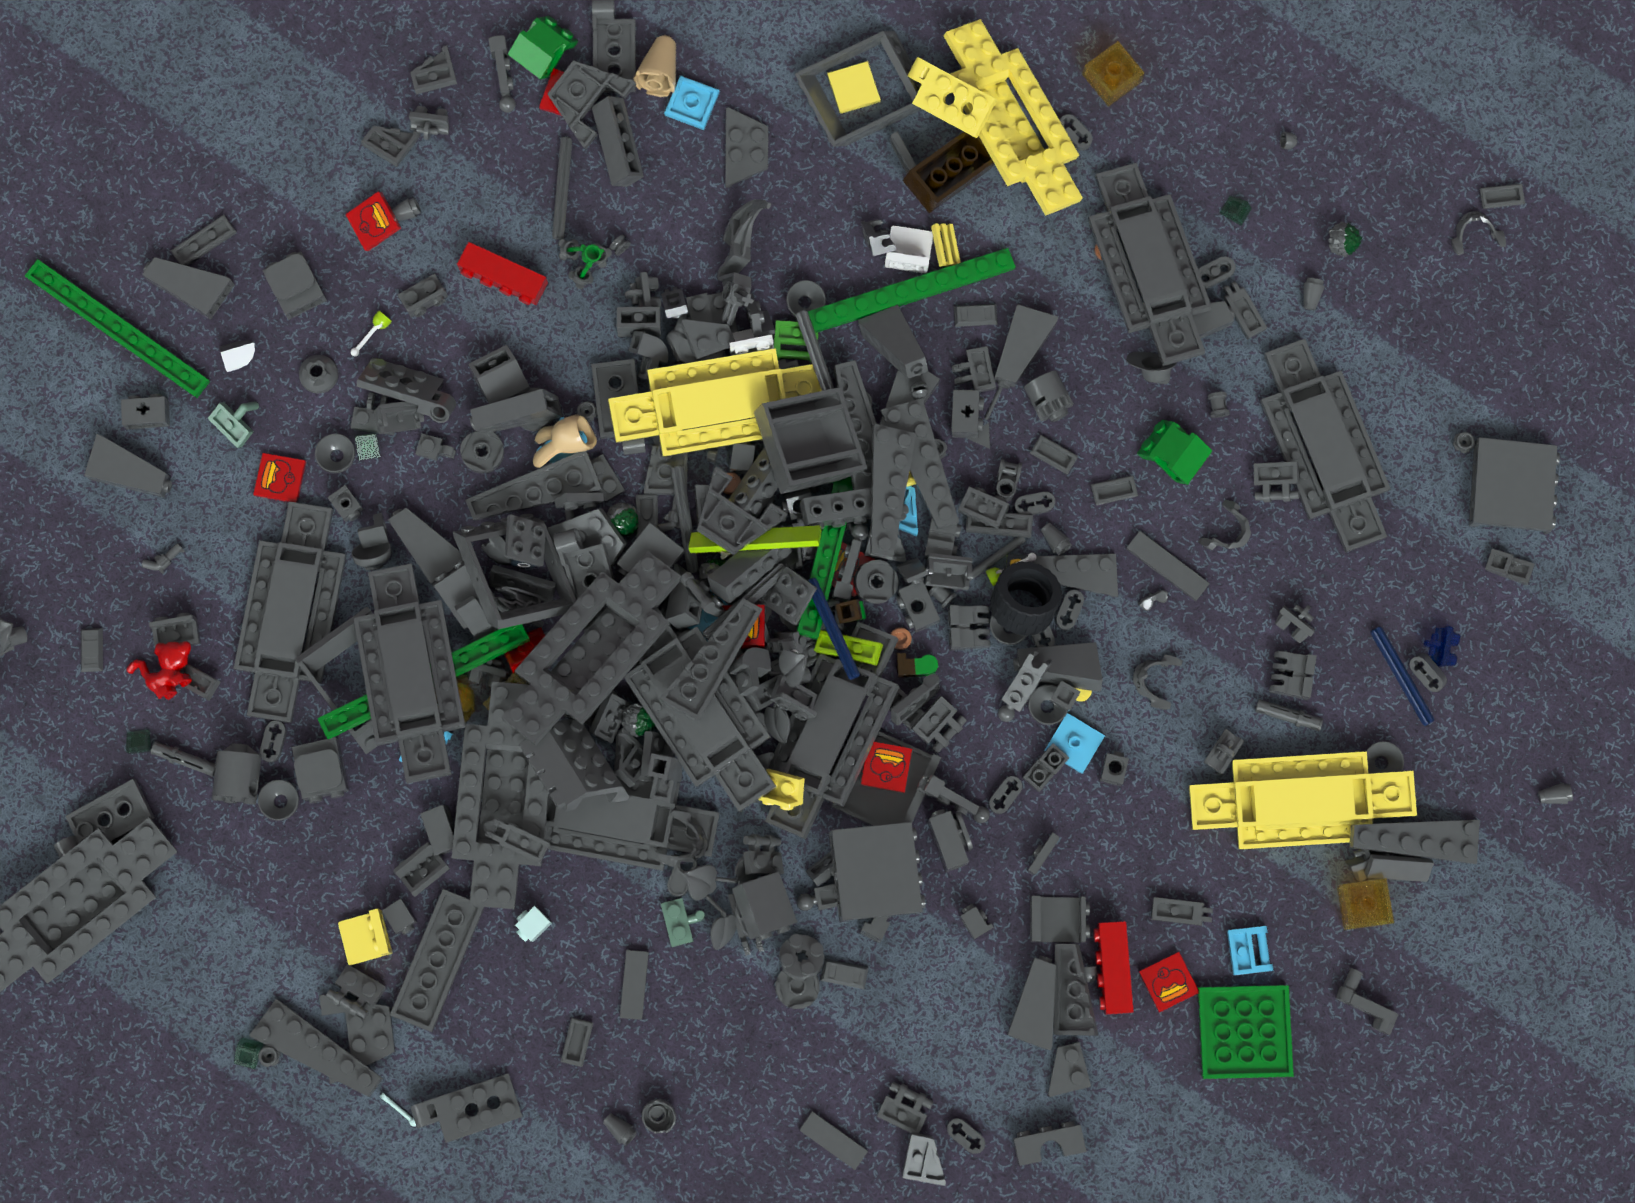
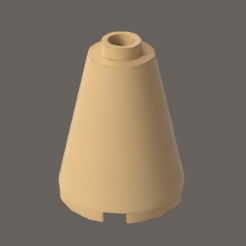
(658, 68)

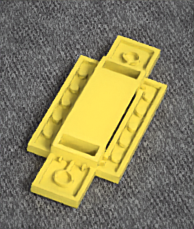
(1007, 130)
(708, 395)
(1301, 799)

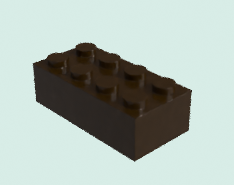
(948, 171)

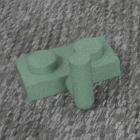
(231, 423)
(678, 921)

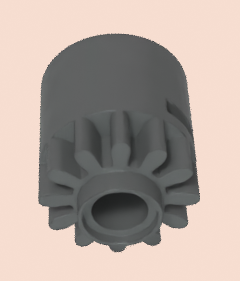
(1049, 396)

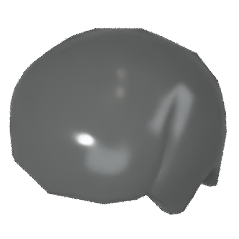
(655, 1109)

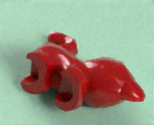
(171, 658)

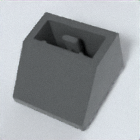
(499, 375)

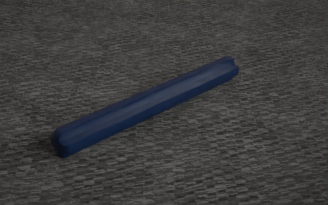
(834, 632)
(1402, 676)

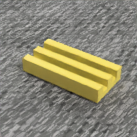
(949, 245)

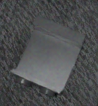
(1059, 919)

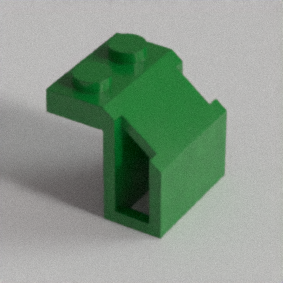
(542, 46)
(1175, 451)

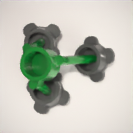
(590, 255)

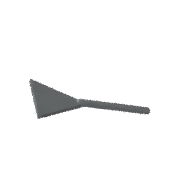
(984, 438)

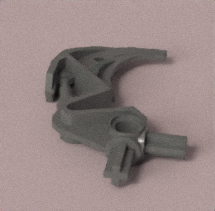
(738, 237)

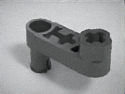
(1384, 1017)

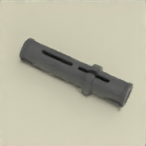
(1283, 713)
(188, 760)

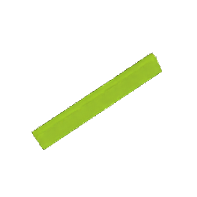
(773, 539)

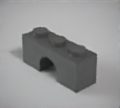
(1028, 1145)

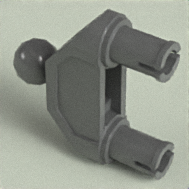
(680, 345)

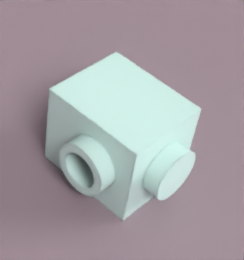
(532, 924)

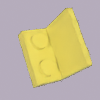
(365, 937)

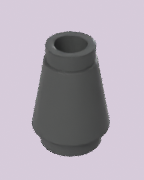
(406, 209)
(1312, 293)
(1056, 539)
(1556, 794)
(620, 1129)

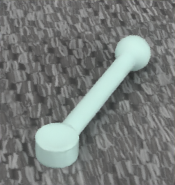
(400, 1110)

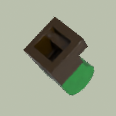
(850, 611)
(916, 667)

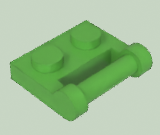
(790, 334)

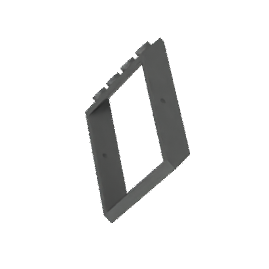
(821, 105)
(521, 615)
(325, 651)

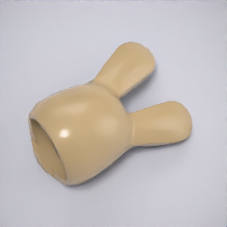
(564, 439)

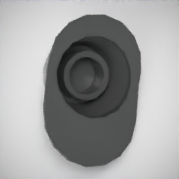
(1151, 366)

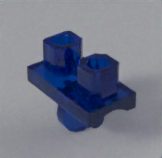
(1440, 646)

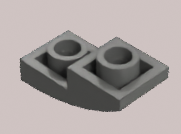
(912, 571)
(1045, 767)

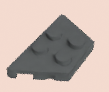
(744, 147)

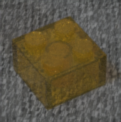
(1113, 73)
(1365, 904)

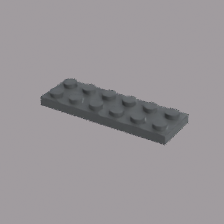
(437, 961)

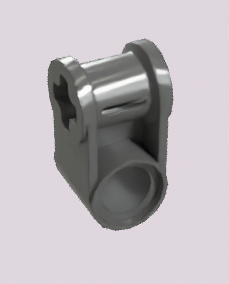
(1008, 477)

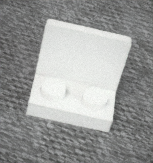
(911, 250)
(747, 343)

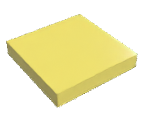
(853, 87)

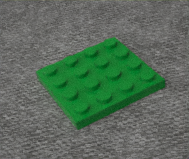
(1245, 1032)

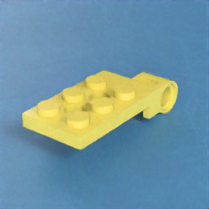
(935, 88)

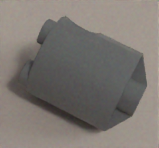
(236, 775)

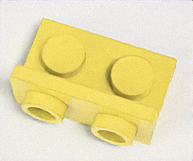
(788, 790)

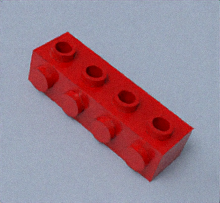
(502, 273)
(1114, 968)

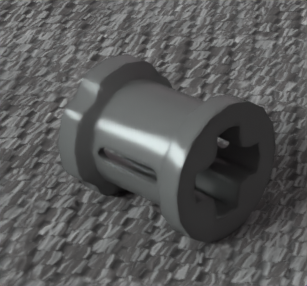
(1218, 404)
(943, 595)

